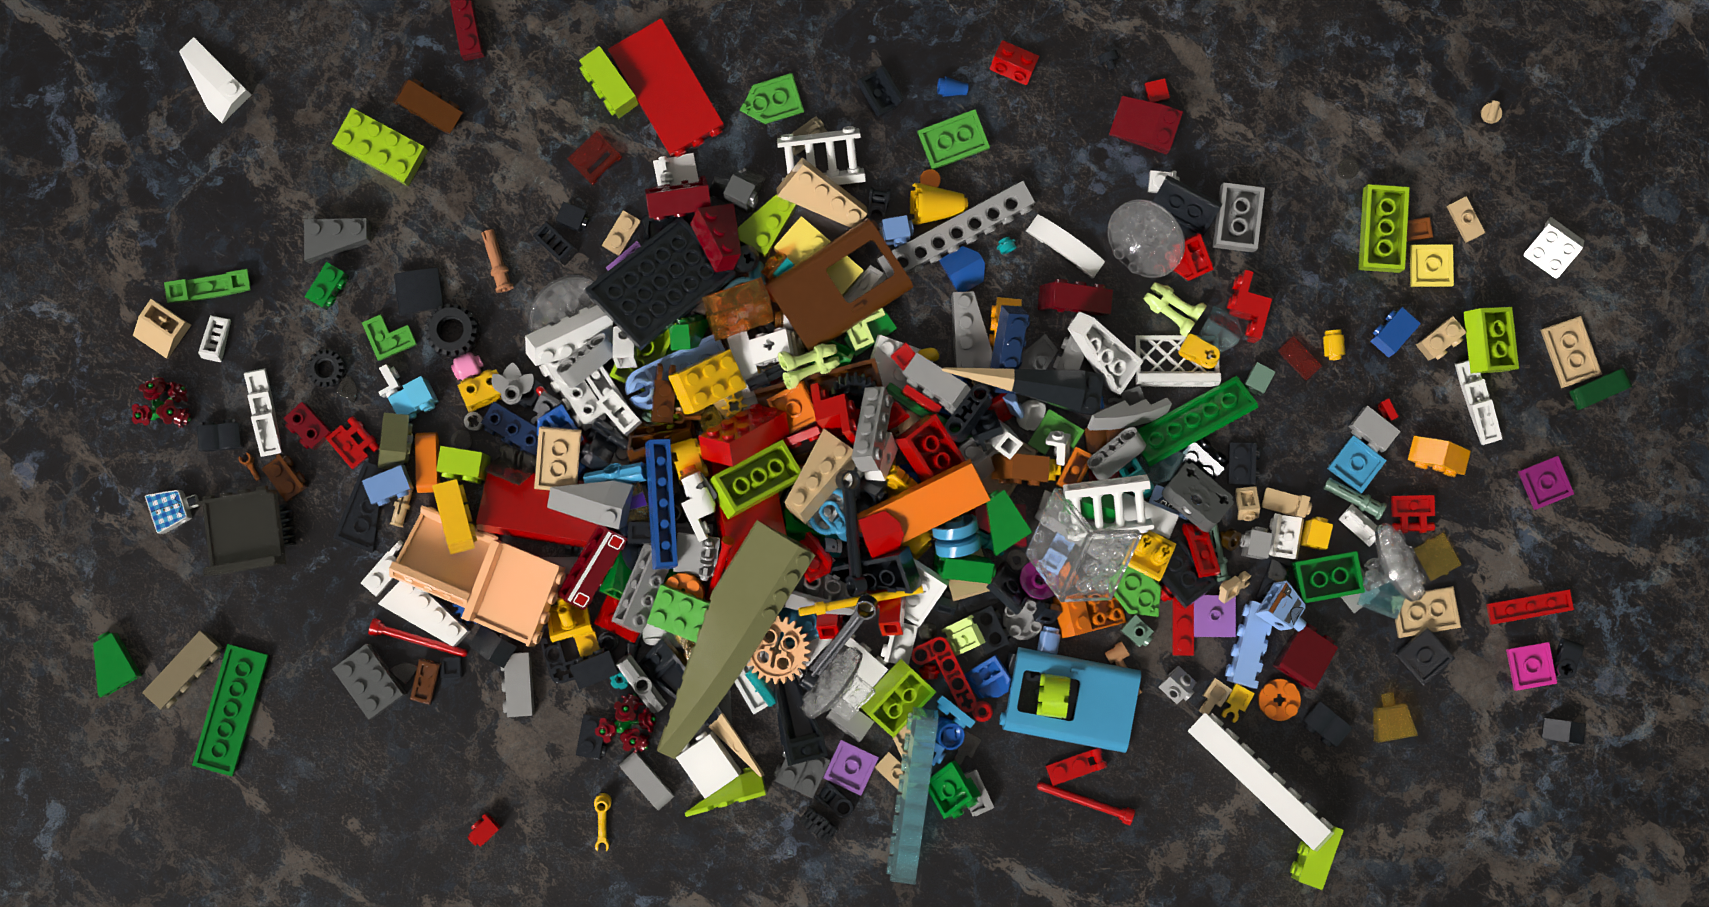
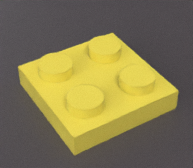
(1431, 266)

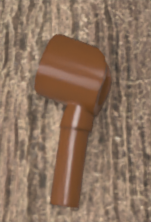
(685, 417)
(249, 464)

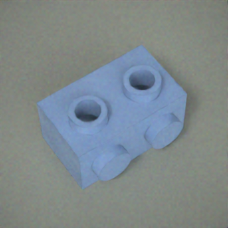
(897, 230)
(387, 485)

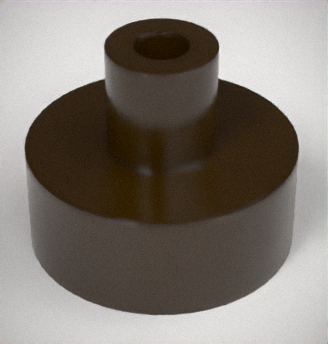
(1230, 539)

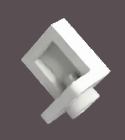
(391, 377)

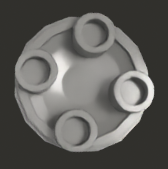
(1022, 625)

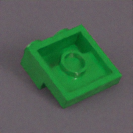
(953, 791)

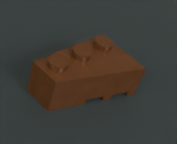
(428, 105)
(643, 433)

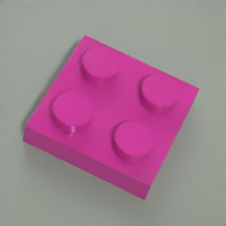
(1531, 666)

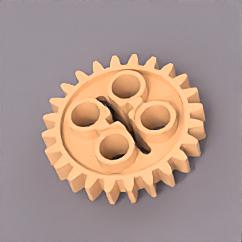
(795, 655)

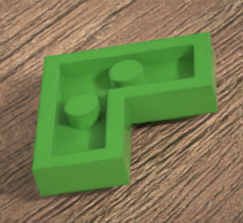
(385, 342)
(1053, 422)

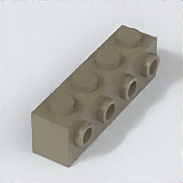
(182, 670)

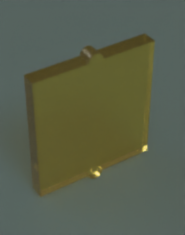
(1437, 556)

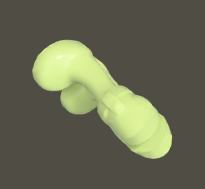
(1169, 297)
(789, 362)

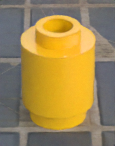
(1334, 344)

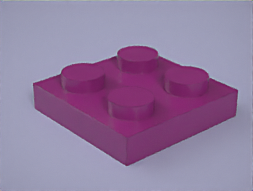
(1546, 482)

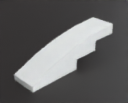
(1478, 404)
(263, 412)

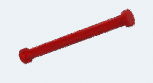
(727, 543)

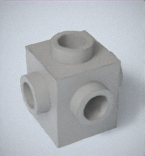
(1178, 685)

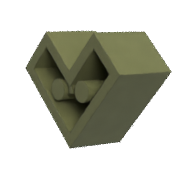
(394, 447)

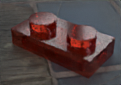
(1299, 358)

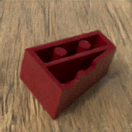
(677, 199)
(718, 235)
(1075, 297)

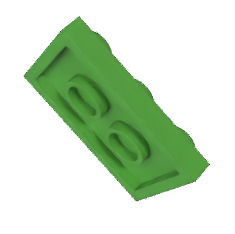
(953, 139)
(678, 612)

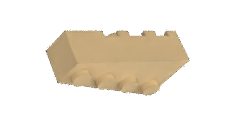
(820, 194)
(818, 476)

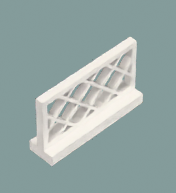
(1172, 378)

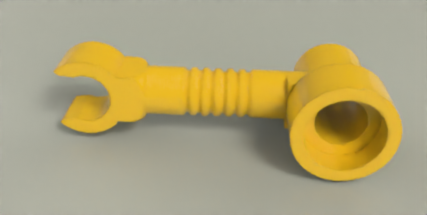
(602, 832)

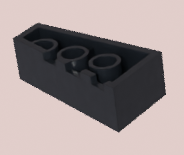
(887, 572)

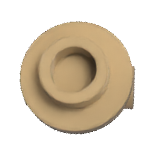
(1491, 112)

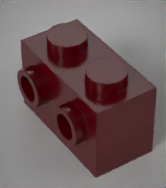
(307, 426)

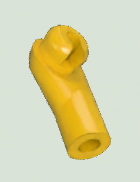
(929, 353)

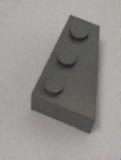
(744, 190)
(332, 236)

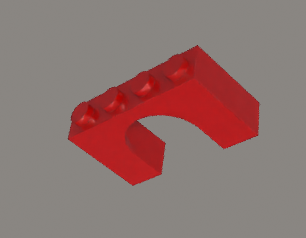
(890, 618)

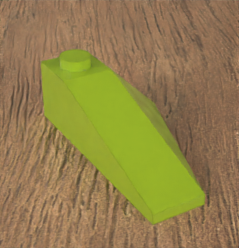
(742, 788)

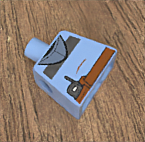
(1282, 607)

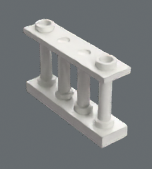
(851, 175)
(1116, 487)

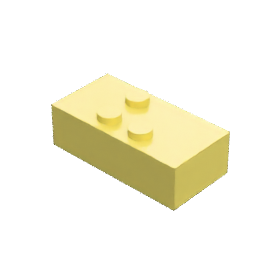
(805, 240)

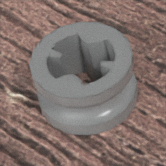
(467, 423)

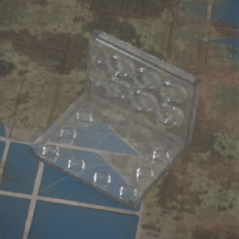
(1076, 558)

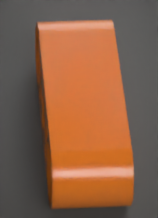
(426, 461)

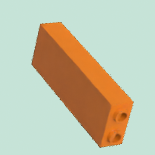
(934, 500)

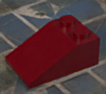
(1146, 124)

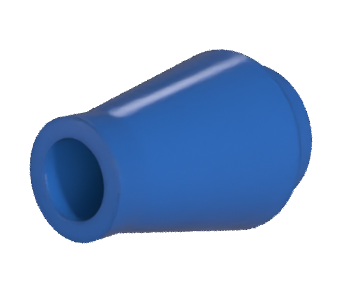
(951, 87)

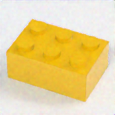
(707, 381)
(455, 516)

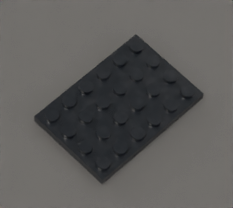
(657, 284)

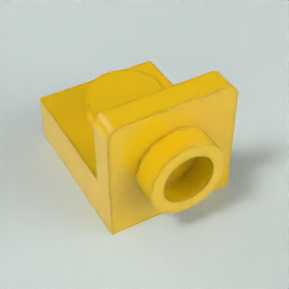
(587, 643)

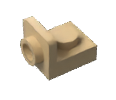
(1247, 503)

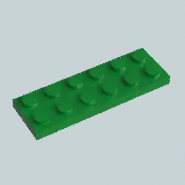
(1195, 420)
(230, 710)

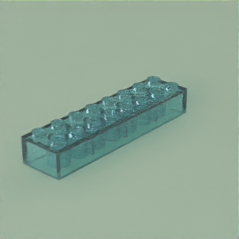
(914, 793)

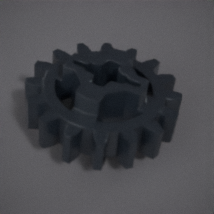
(852, 387)

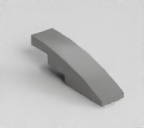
(1126, 416)

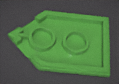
(773, 100)
(1138, 593)

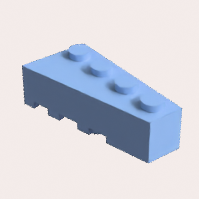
(1249, 648)

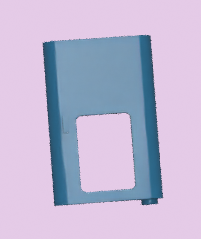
(1102, 708)

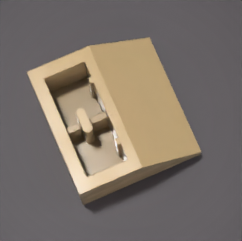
(160, 328)

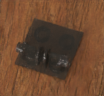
(513, 464)

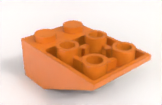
(1088, 616)

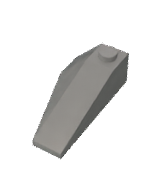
(595, 502)
(825, 589)

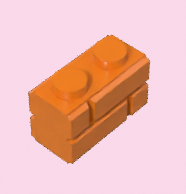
(1074, 468)

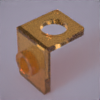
(772, 264)

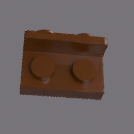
(284, 477)

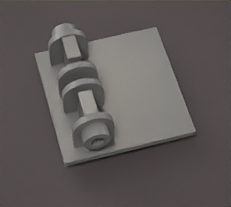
(697, 556)

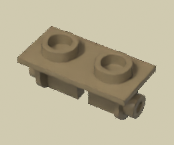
(811, 127)

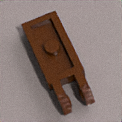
(663, 397)

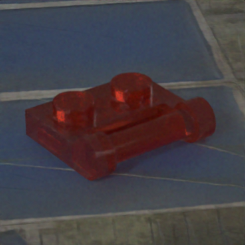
(589, 153)

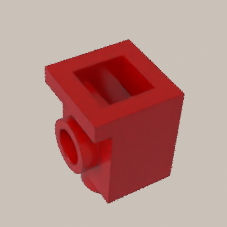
(483, 830)

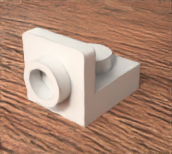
(1156, 179)
(1062, 445)

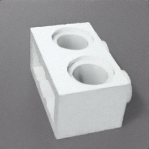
(619, 412)

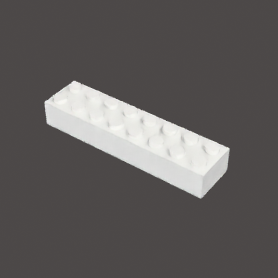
(1261, 782)

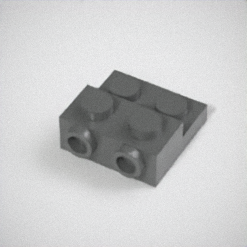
(803, 776)

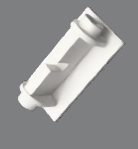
(1359, 524)

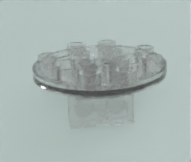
(1146, 237)
(559, 299)
(1394, 565)
(839, 688)

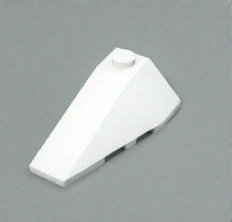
(215, 84)

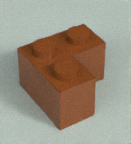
(1020, 468)

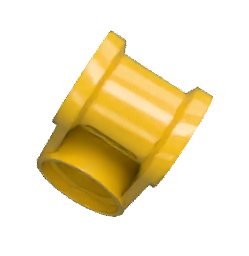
(1197, 350)

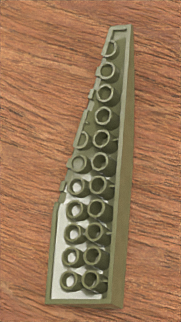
(734, 626)

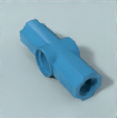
(628, 473)

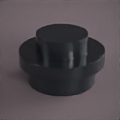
(608, 640)

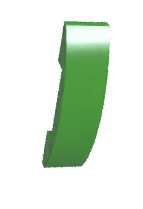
(207, 287)

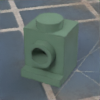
(1130, 627)

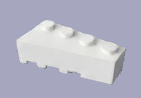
(567, 336)
(1105, 352)
(425, 612)

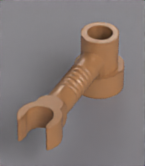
(1117, 655)

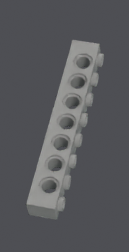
(1017, 193)

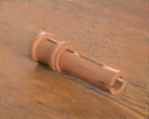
(498, 269)

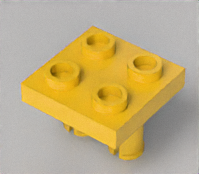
(1152, 555)
(567, 620)

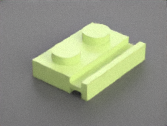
(963, 635)

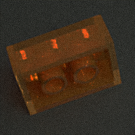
(738, 309)

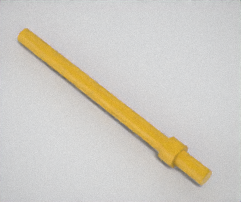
(821, 607)

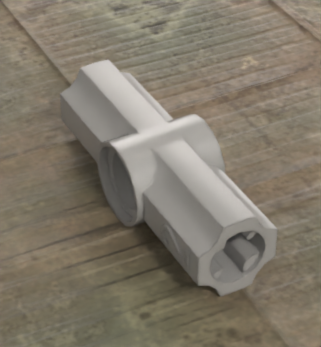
(634, 673)

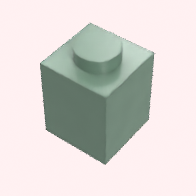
(1258, 379)

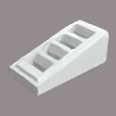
(205, 345)

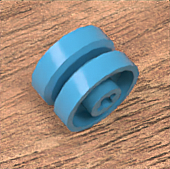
(957, 537)

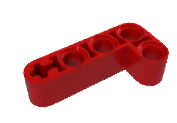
(949, 676)

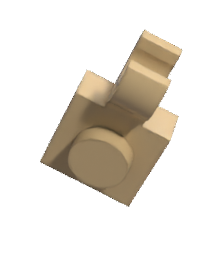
(1216, 695)

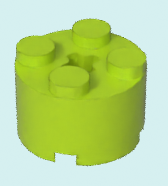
(1053, 696)

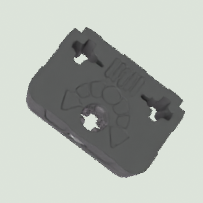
(1197, 497)

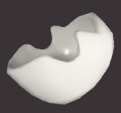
(1033, 415)

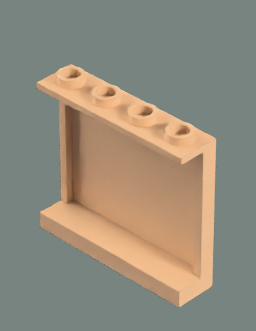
(430, 566)
(514, 592)

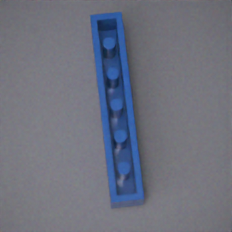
(661, 504)

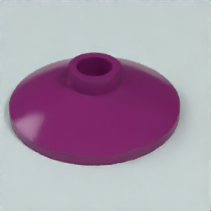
(1027, 579)

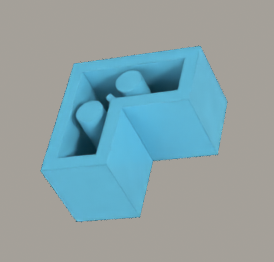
(414, 398)

